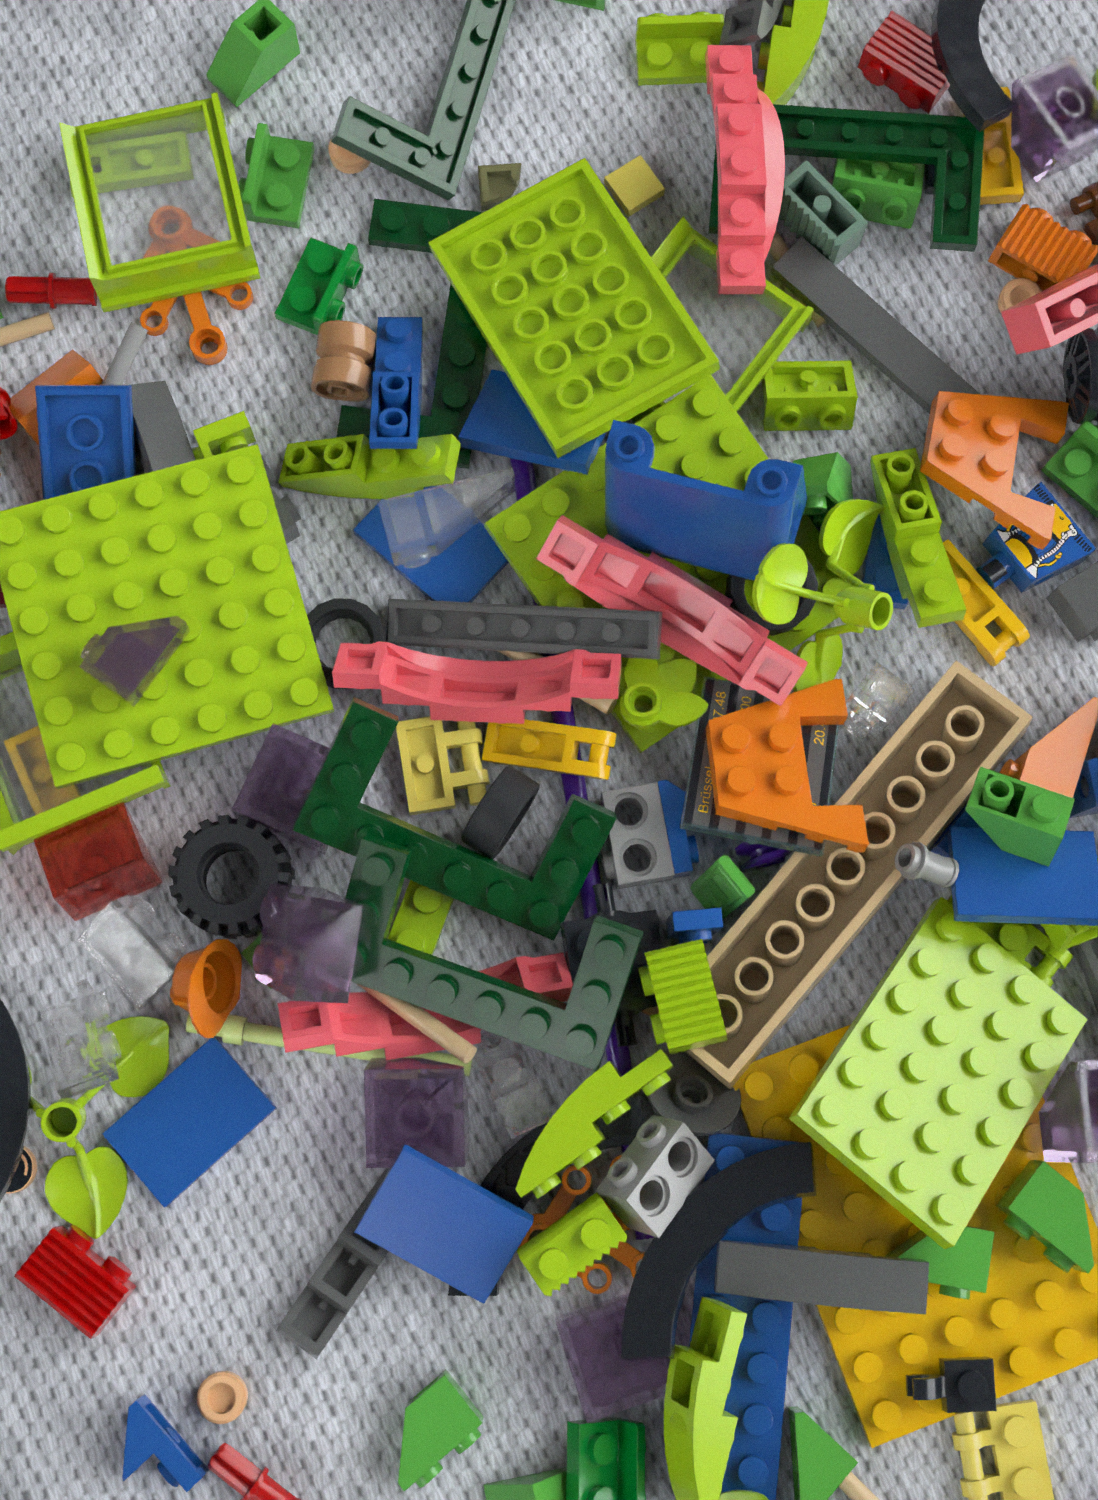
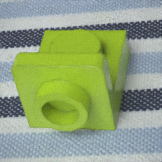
(223, 436)

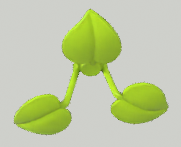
(780, 579)
(93, 1185)

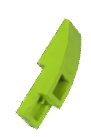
(791, 49)
(353, 470)
(914, 540)
(572, 1130)
(697, 1386)

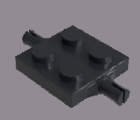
(575, 937)

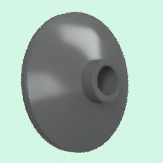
(714, 1102)

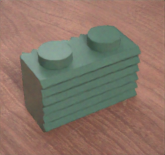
(820, 214)

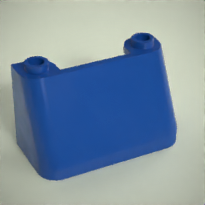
(695, 518)

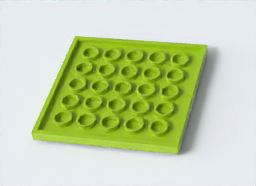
(694, 438)
(148, 548)

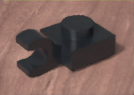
(962, 1385)

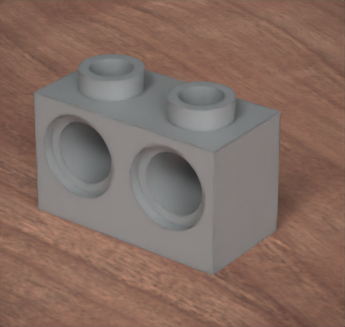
(647, 835)
(655, 1175)

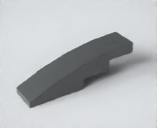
(158, 428)
(821, 1276)
(334, 1286)

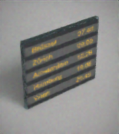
(699, 806)

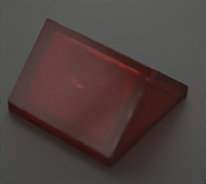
(96, 861)

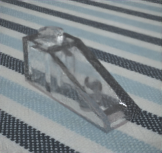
(434, 518)

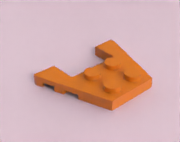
(974, 449)
(763, 769)

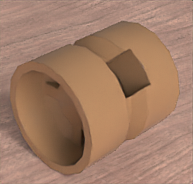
(344, 354)

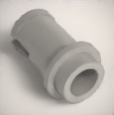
(916, 862)

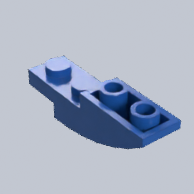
(397, 384)

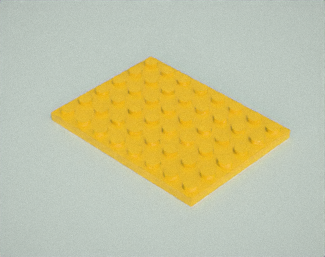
(1028, 1320)

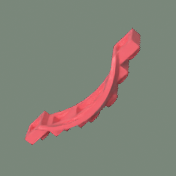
(747, 168)
(693, 614)
(477, 688)
(370, 1025)

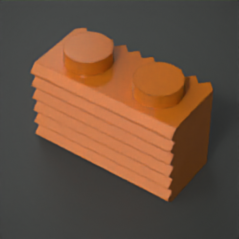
(1042, 249)

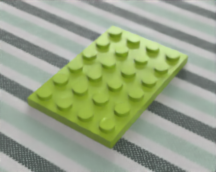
(573, 307)
(940, 1073)

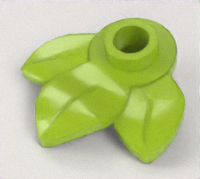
(666, 688)

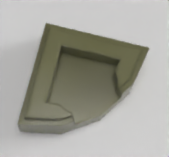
(497, 183)

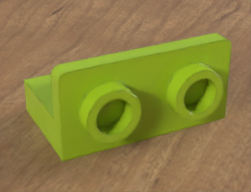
(675, 47)
(809, 396)

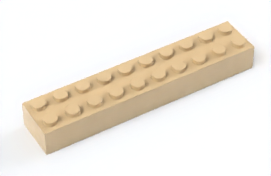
(824, 902)

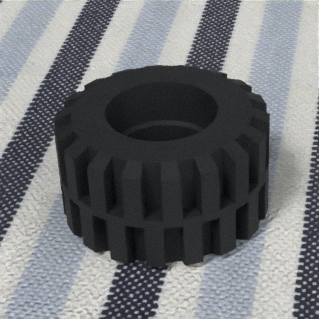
(198, 855)

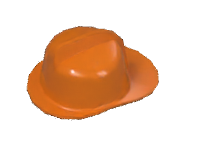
(208, 985)

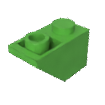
(253, 51)
(827, 484)
(1019, 815)
(1051, 1211)
(954, 1268)
(434, 1424)

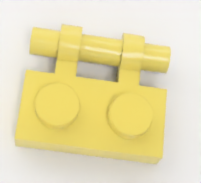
(427, 768)
(1017, 1453)

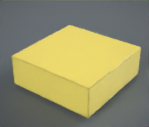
(634, 185)

